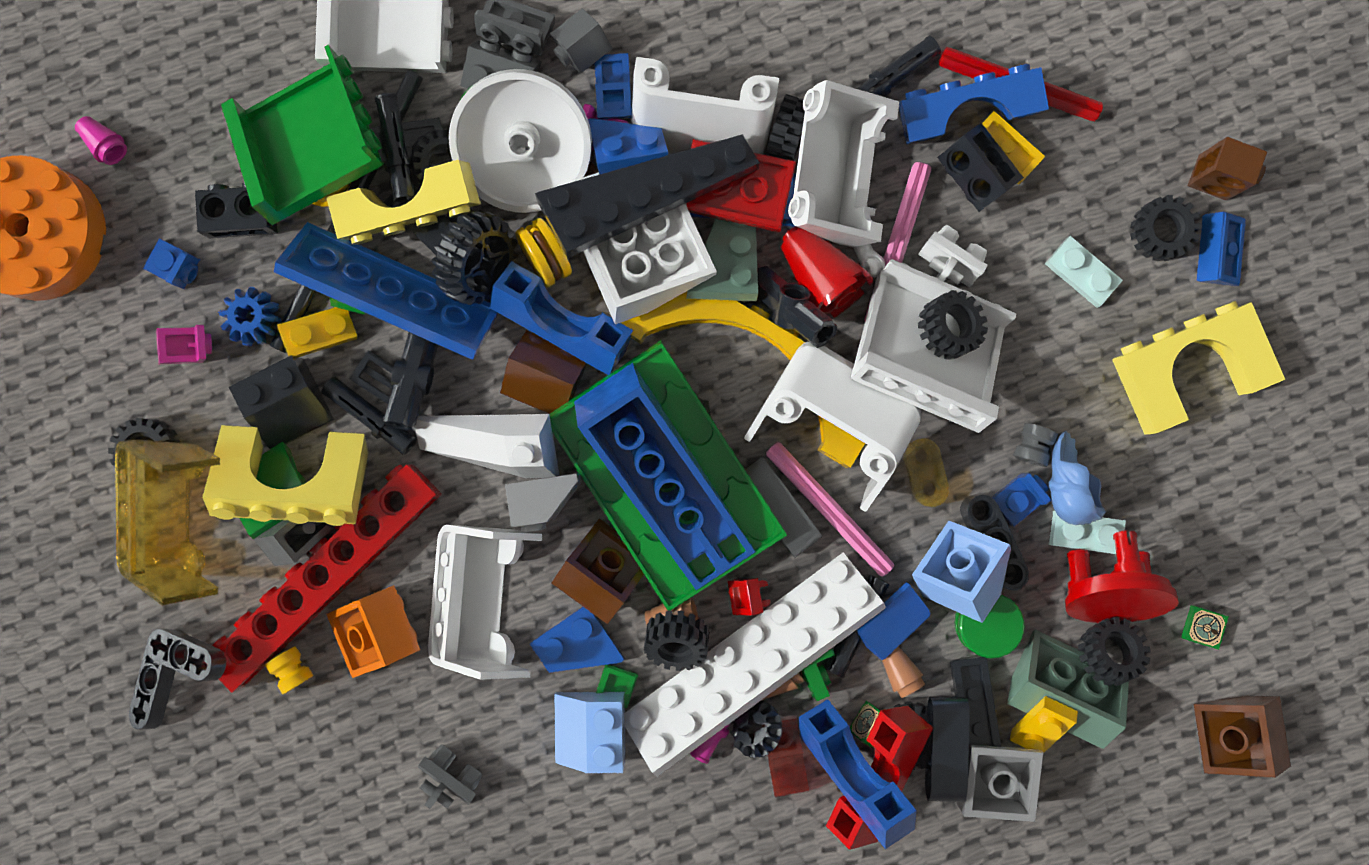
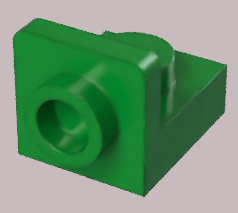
(817, 677)

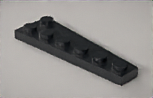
(621, 199)

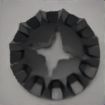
(766, 738)

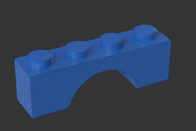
(1015, 95)
(526, 301)
(874, 799)

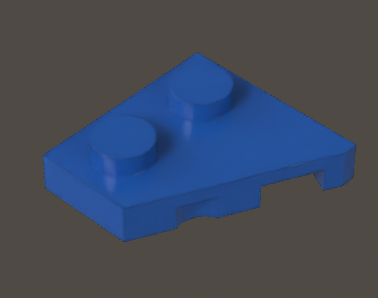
(625, 144)
(576, 644)

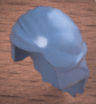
(1072, 487)

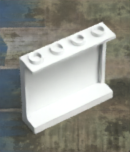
(386, 34)
(900, 365)

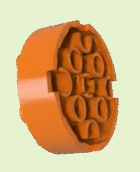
(47, 229)

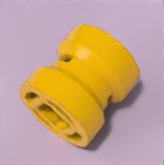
(289, 670)

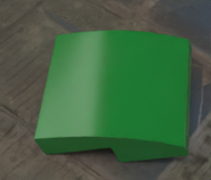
(278, 472)

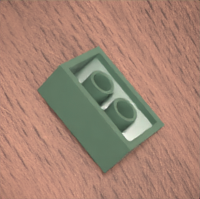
(1056, 672)

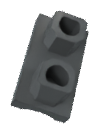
(436, 767)

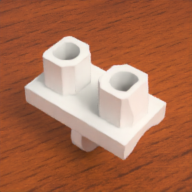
(952, 260)

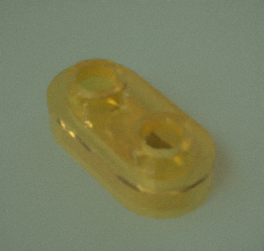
(929, 471)

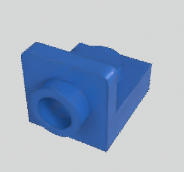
(172, 264)
(1021, 497)

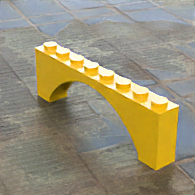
(681, 311)

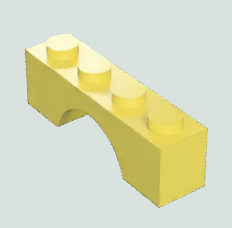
(444, 190)

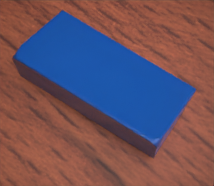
(1221, 249)
(895, 623)

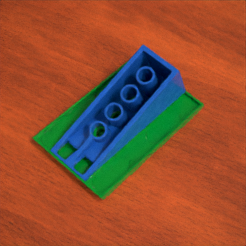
(665, 476)

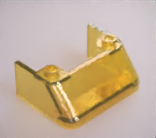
(154, 518)

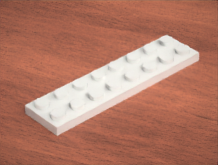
(751, 663)

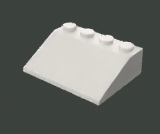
(649, 264)

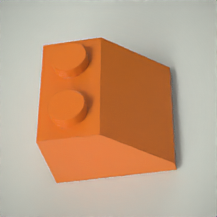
(373, 631)

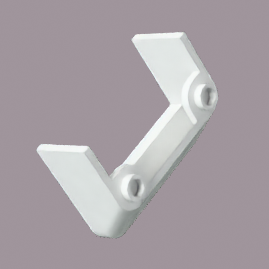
(824, 385)
(469, 601)

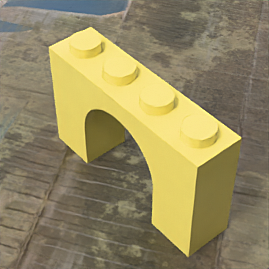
(1232, 333)
(328, 497)

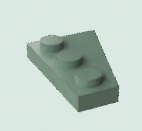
(735, 259)

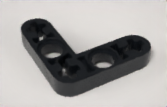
(150, 700)

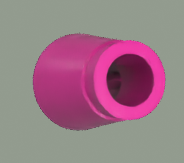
(101, 141)

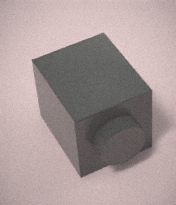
(580, 41)

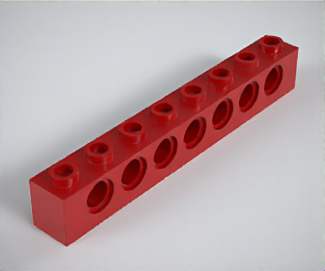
(291, 620)

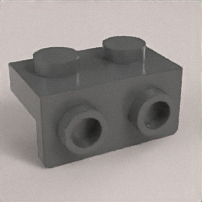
(514, 25)
(489, 57)

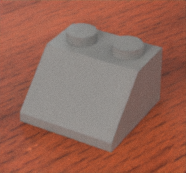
(539, 500)
(1002, 783)

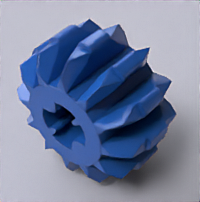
(238, 323)

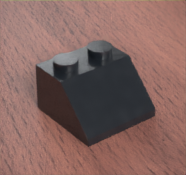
(282, 401)

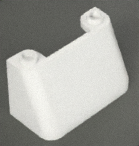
(700, 116)
(837, 163)

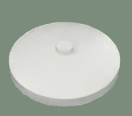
(520, 137)

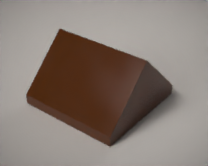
(541, 374)

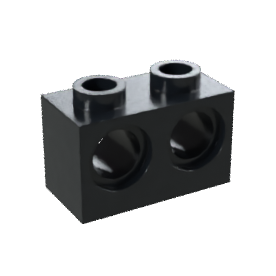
(980, 167)
(235, 219)

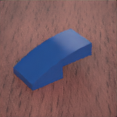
(613, 87)

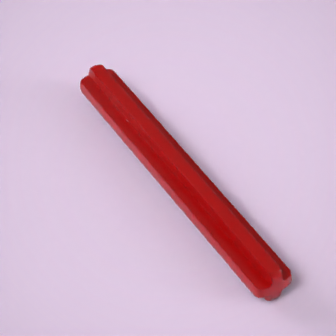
(1056, 96)

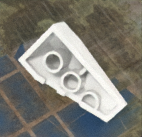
(504, 443)

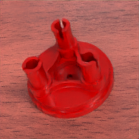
(1125, 593)

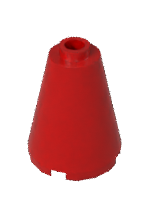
(824, 271)

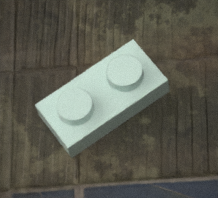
(1083, 271)
(1091, 537)

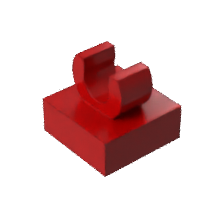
(746, 596)

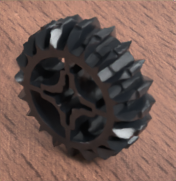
(473, 256)

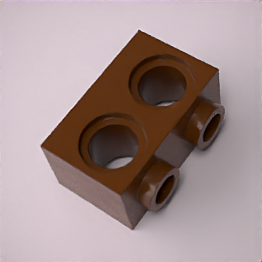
(1228, 168)

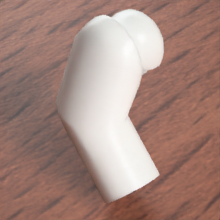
(870, 259)

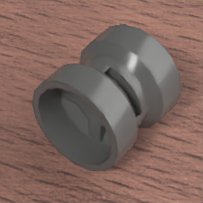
(1035, 444)

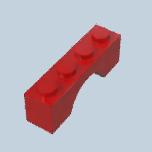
(898, 742)

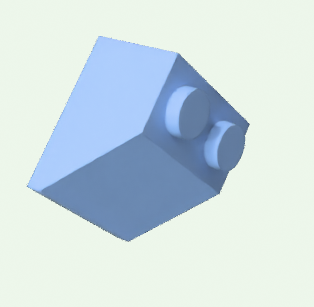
(963, 571)
(590, 731)

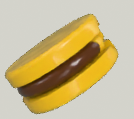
(543, 252)

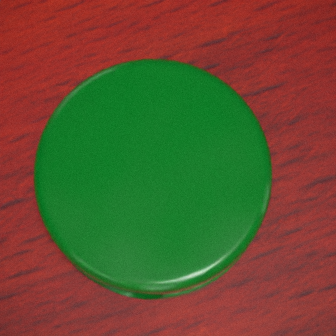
(997, 634)

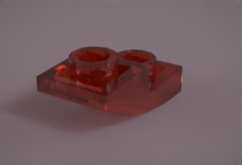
(787, 762)

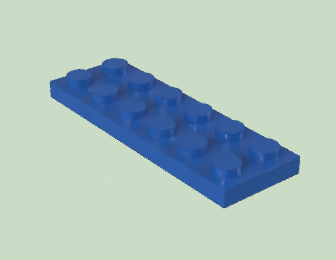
(384, 290)

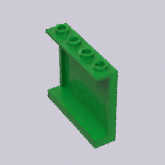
(303, 140)

